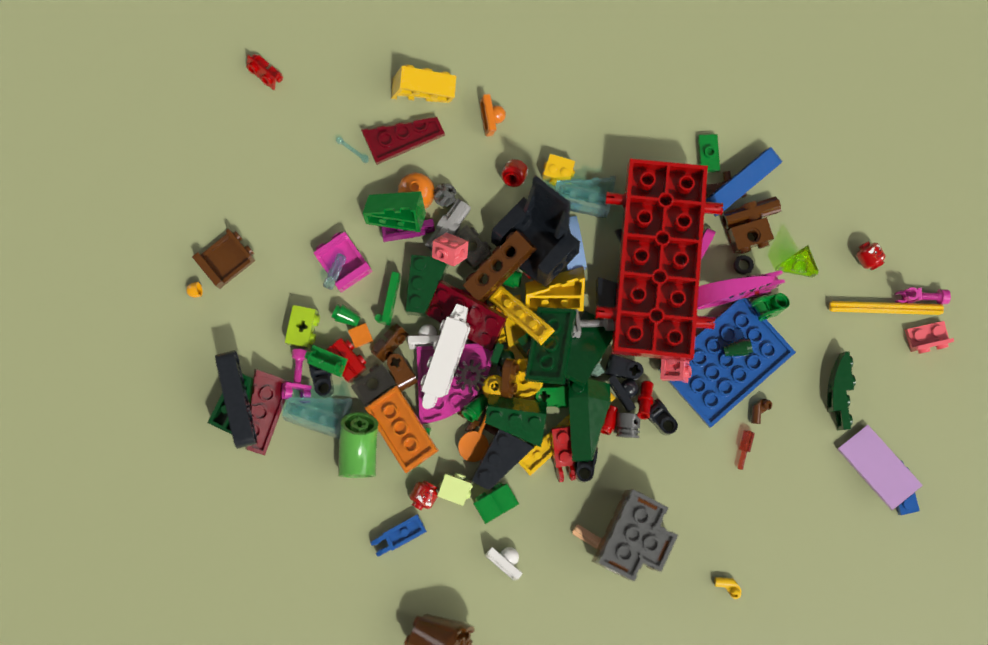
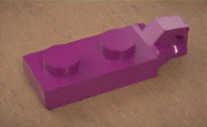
(393, 234)

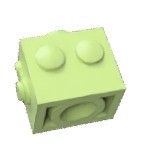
(455, 488)

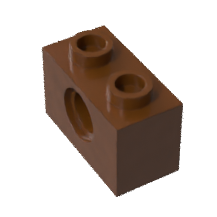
(760, 230)

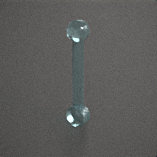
(364, 158)

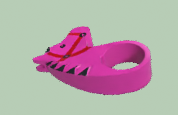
(737, 288)

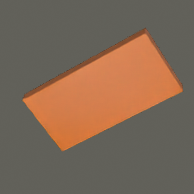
(402, 429)

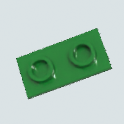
(326, 360)

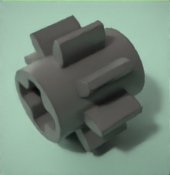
(445, 195)

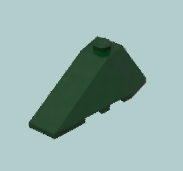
(587, 416)

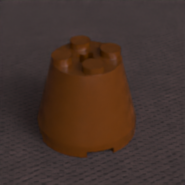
(439, 631)

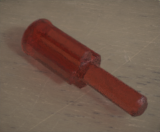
(745, 446)

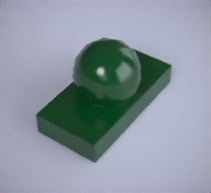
(500, 355)

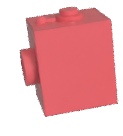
(450, 249)

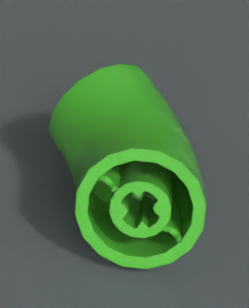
(358, 446)

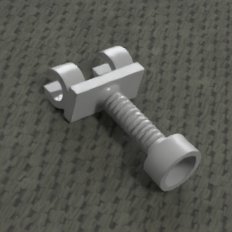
(608, 324)

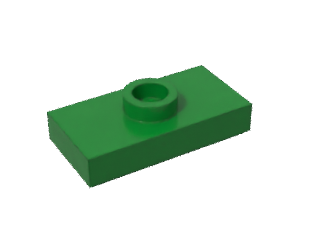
(709, 152)

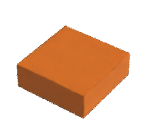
(360, 335)

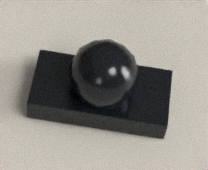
(624, 391)

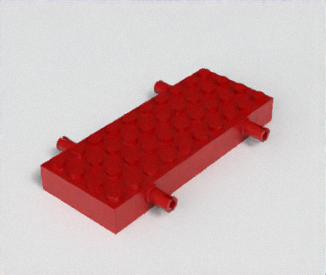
(660, 260)

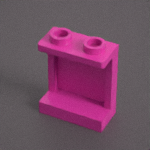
(355, 265)

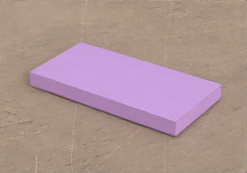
(879, 467)

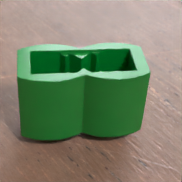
(495, 503)

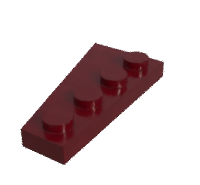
(400, 138)

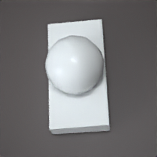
(426, 337)
(505, 561)

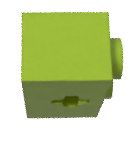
(298, 317)

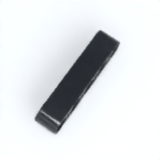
(236, 399)

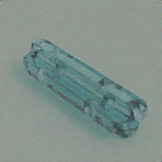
(334, 271)

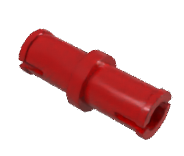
(645, 400)

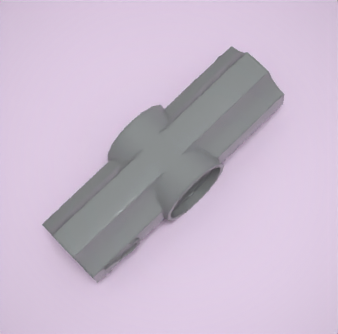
(451, 222)

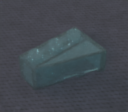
(587, 195)
(318, 414)

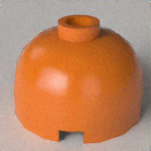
(418, 182)

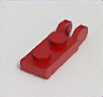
(562, 452)

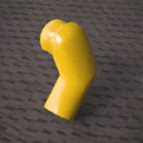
(730, 585)

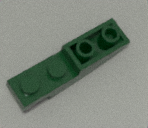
(839, 383)

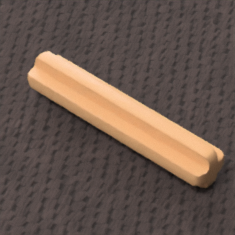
(586, 536)

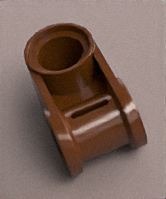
(403, 374)

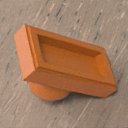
(491, 114)

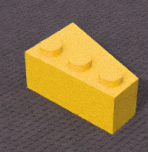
(424, 84)
(562, 292)

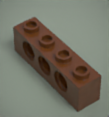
(523, 250)

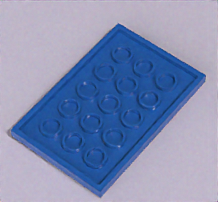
(723, 381)

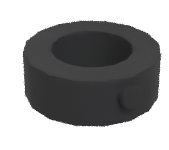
(750, 264)

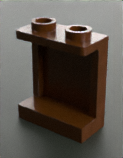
(225, 259)

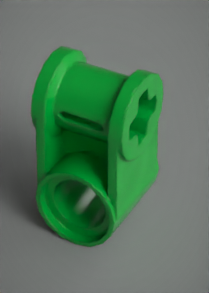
(770, 305)
(557, 396)

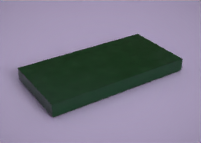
(587, 351)
(550, 360)

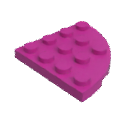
(456, 398)

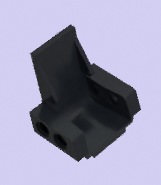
(545, 223)

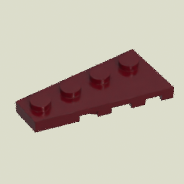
(265, 408)

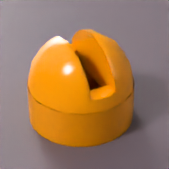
(194, 290)

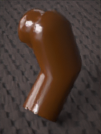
(759, 408)

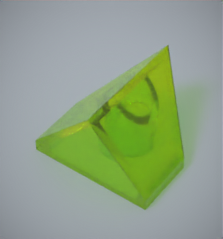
(800, 263)

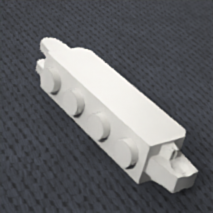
(446, 356)

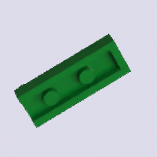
(386, 318)

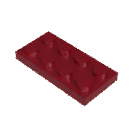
(483, 320)

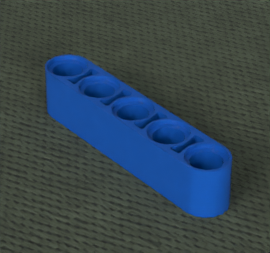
(745, 179)

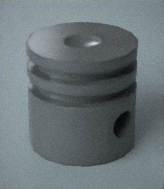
(628, 425)

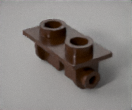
(396, 336)

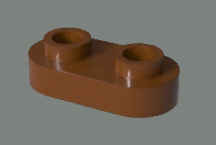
(509, 374)

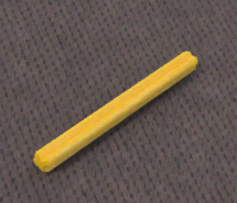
(884, 307)

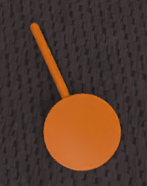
(473, 444)

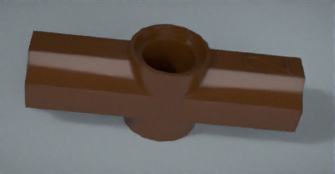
(751, 212)

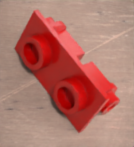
(258, 65)

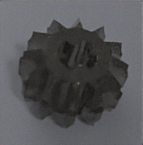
(467, 382)

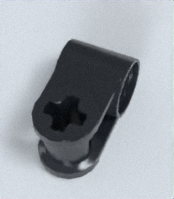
(620, 367)
(319, 378)
(661, 416)
(589, 465)

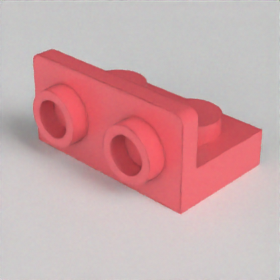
(928, 336)
(675, 370)

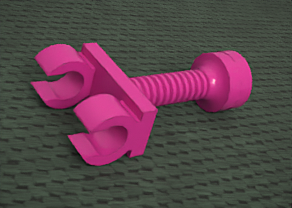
(913, 294)
(287, 388)

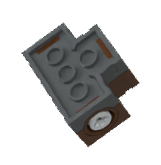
(635, 537)

